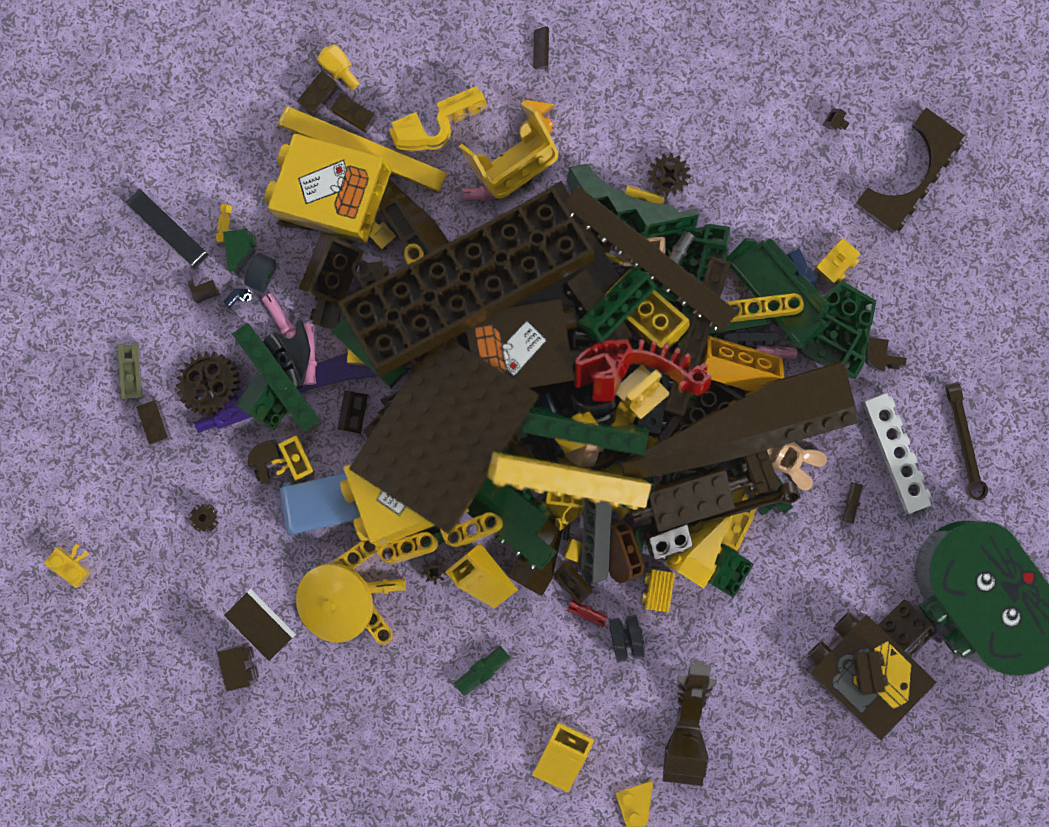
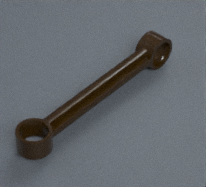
(955, 398)
(786, 493)

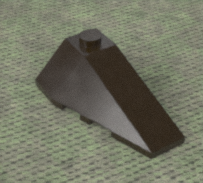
(537, 579)

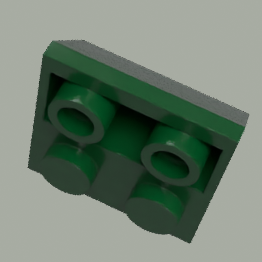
(262, 403)
(730, 571)

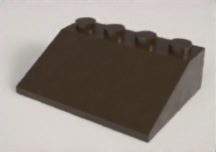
(713, 399)

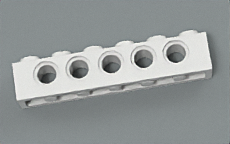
(887, 447)

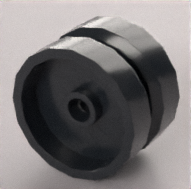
(582, 402)
(626, 638)

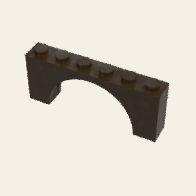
(940, 141)

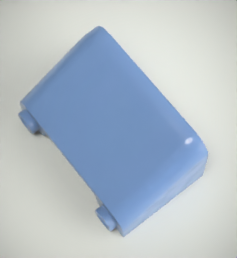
(316, 504)

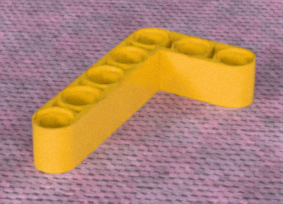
(482, 530)
(398, 548)
(363, 556)

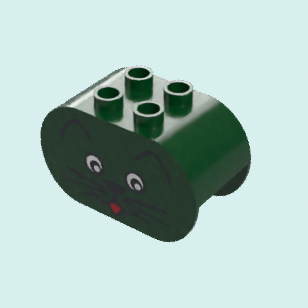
(986, 596)

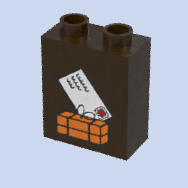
(529, 343)

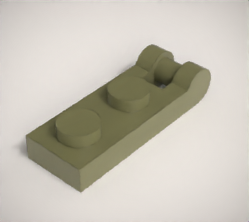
(130, 371)

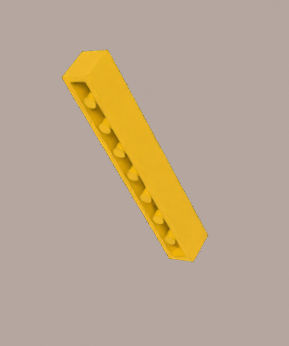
(568, 480)

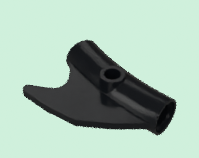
(291, 353)

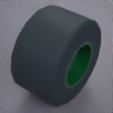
(260, 272)

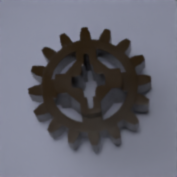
(663, 167)

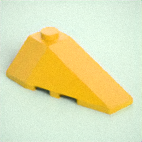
(698, 561)

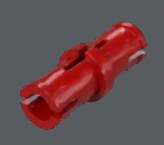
(587, 613)

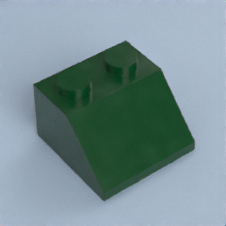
(239, 249)

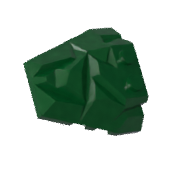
(708, 242)
(847, 330)

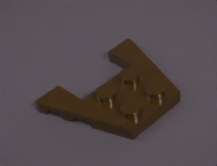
(533, 448)

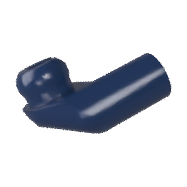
(238, 295)

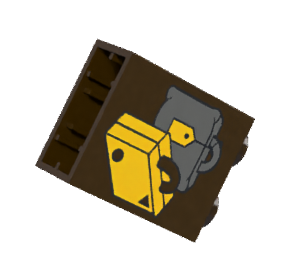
(835, 671)

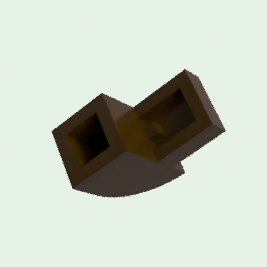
(877, 356)
(262, 454)

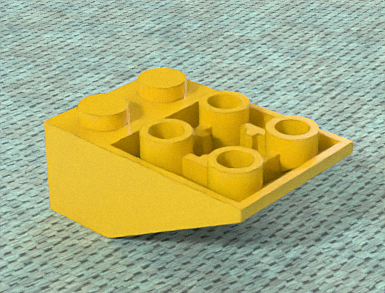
(481, 577)
(563, 756)

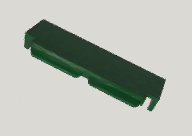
(771, 272)

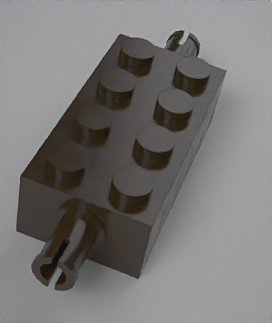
(689, 498)

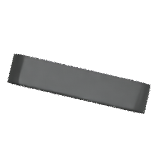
(596, 541)

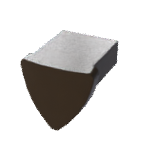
(203, 291)

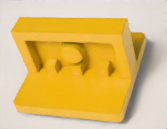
(642, 391)

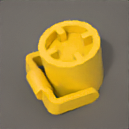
(564, 514)

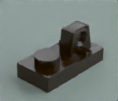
(572, 582)

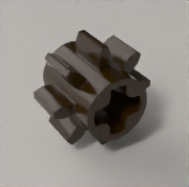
(428, 572)

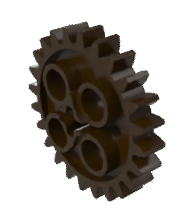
(191, 390)

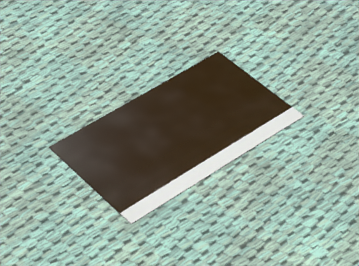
(259, 625)

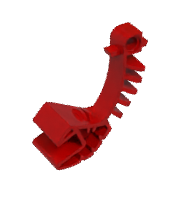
(610, 360)

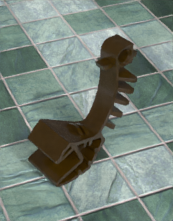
(686, 752)

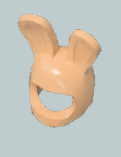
(789, 459)

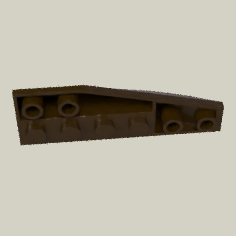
(410, 221)

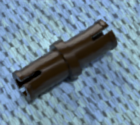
(852, 502)

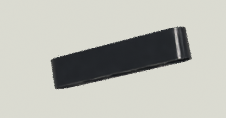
(167, 228)

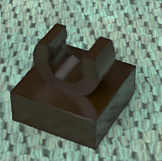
(835, 120)

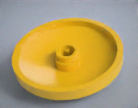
(334, 602)

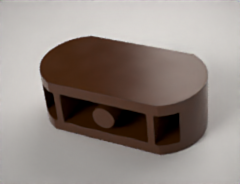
(624, 554)

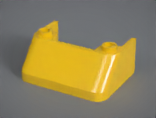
(518, 163)

